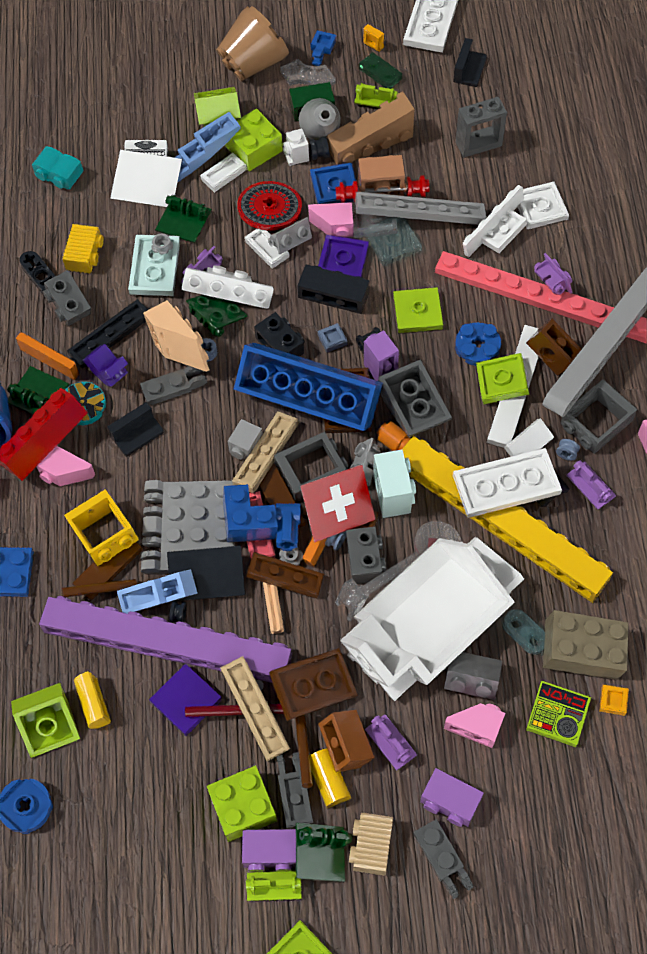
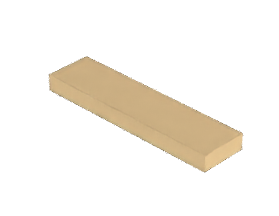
(262, 455)
(254, 708)

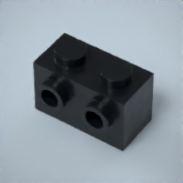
(277, 334)

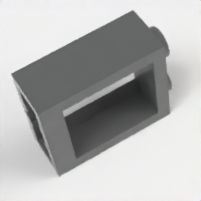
(483, 139)
(613, 402)
(283, 458)

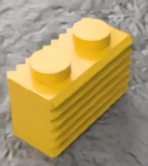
(82, 248)

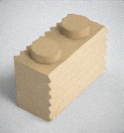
(372, 843)

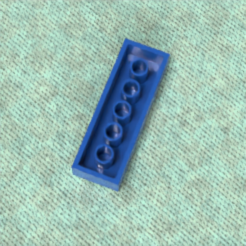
(308, 386)

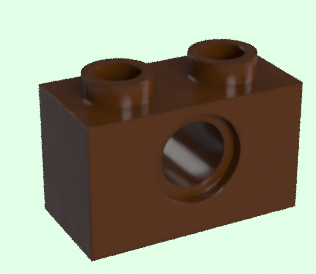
(554, 346)

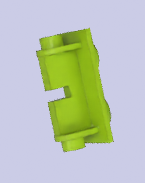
(370, 96)
(273, 886)

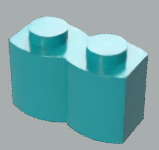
(57, 168)

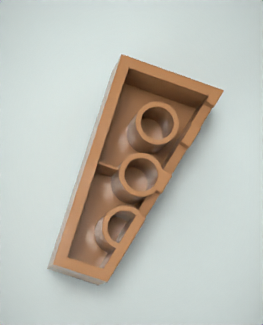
(373, 131)

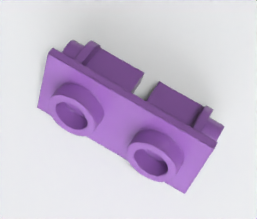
(206, 259)
(559, 280)
(590, 484)
(390, 741)

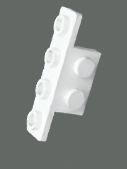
(499, 226)
(227, 286)

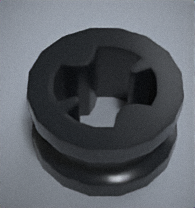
(178, 612)

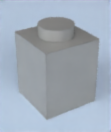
(244, 439)

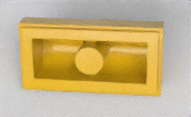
(92, 700)
(328, 780)

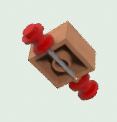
(382, 176)

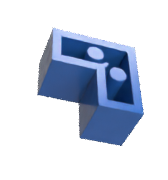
(247, 521)

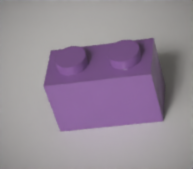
(380, 355)
(451, 798)
(269, 850)

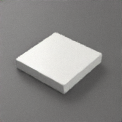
(542, 206)

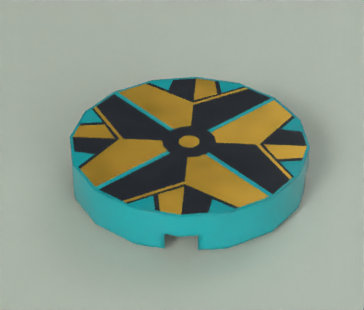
(91, 398)

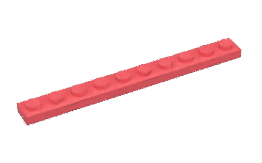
(531, 292)

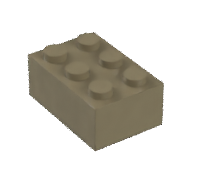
(585, 645)

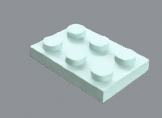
(152, 271)

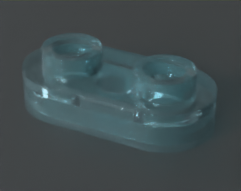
(526, 630)

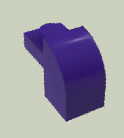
(106, 365)

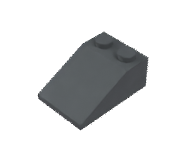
(413, 399)

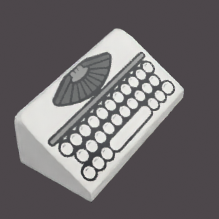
(153, 147)

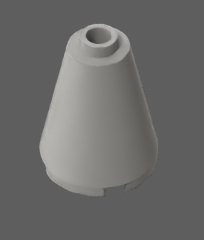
(312, 122)

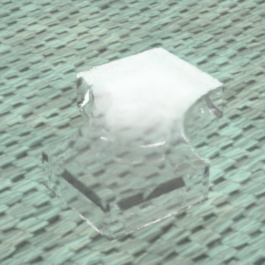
(300, 73)

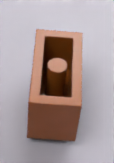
(346, 740)

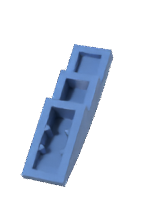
(206, 143)

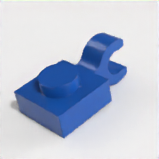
(322, 43)

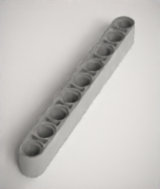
(598, 349)

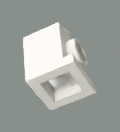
(296, 147)

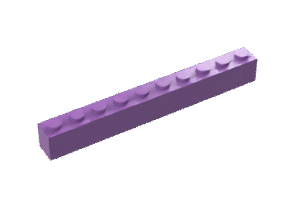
(160, 638)

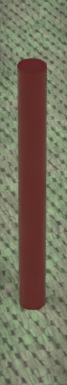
(224, 710)

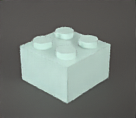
(393, 483)

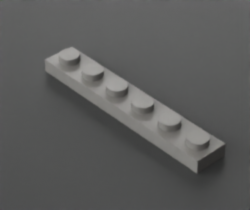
(419, 208)

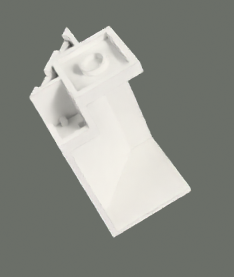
(431, 613)

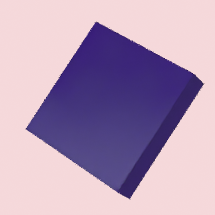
(344, 255)
(182, 691)

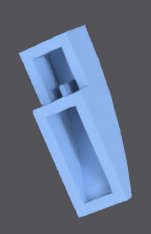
(157, 591)

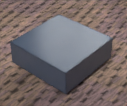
(332, 337)

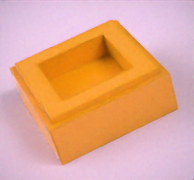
(373, 38)
(613, 700)

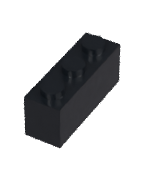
(333, 288)

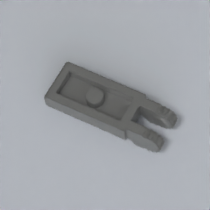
(172, 385)
(293, 795)
(442, 856)

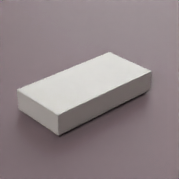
(223, 172)
(259, 243)
(530, 440)

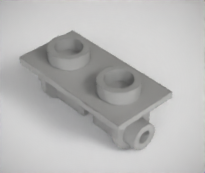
(291, 236)
(365, 456)

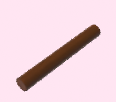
(97, 588)
(303, 748)

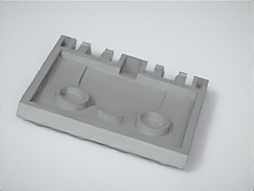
(189, 520)

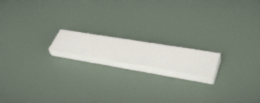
(510, 409)

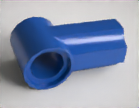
(288, 519)

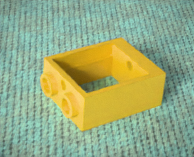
(101, 506)

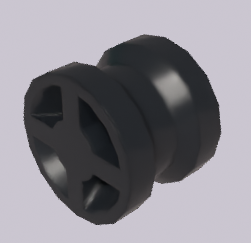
(319, 148)

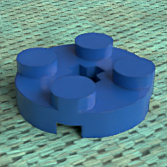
(477, 332)
(39, 807)

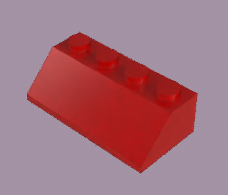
(41, 434)

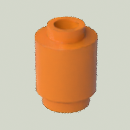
(392, 436)

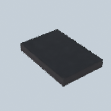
(214, 570)

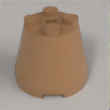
(251, 45)

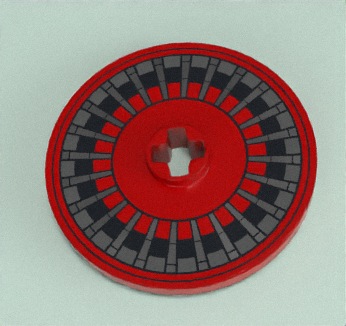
(284, 207)

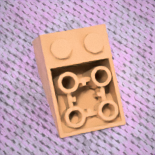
(176, 336)

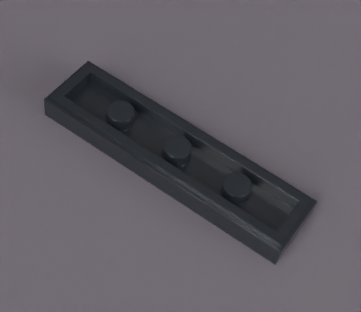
(109, 332)

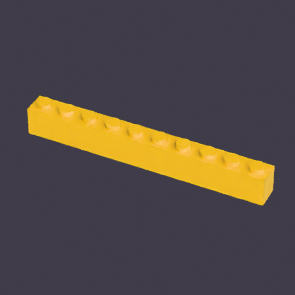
(512, 525)

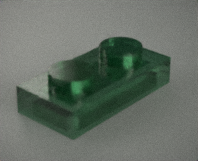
(380, 70)

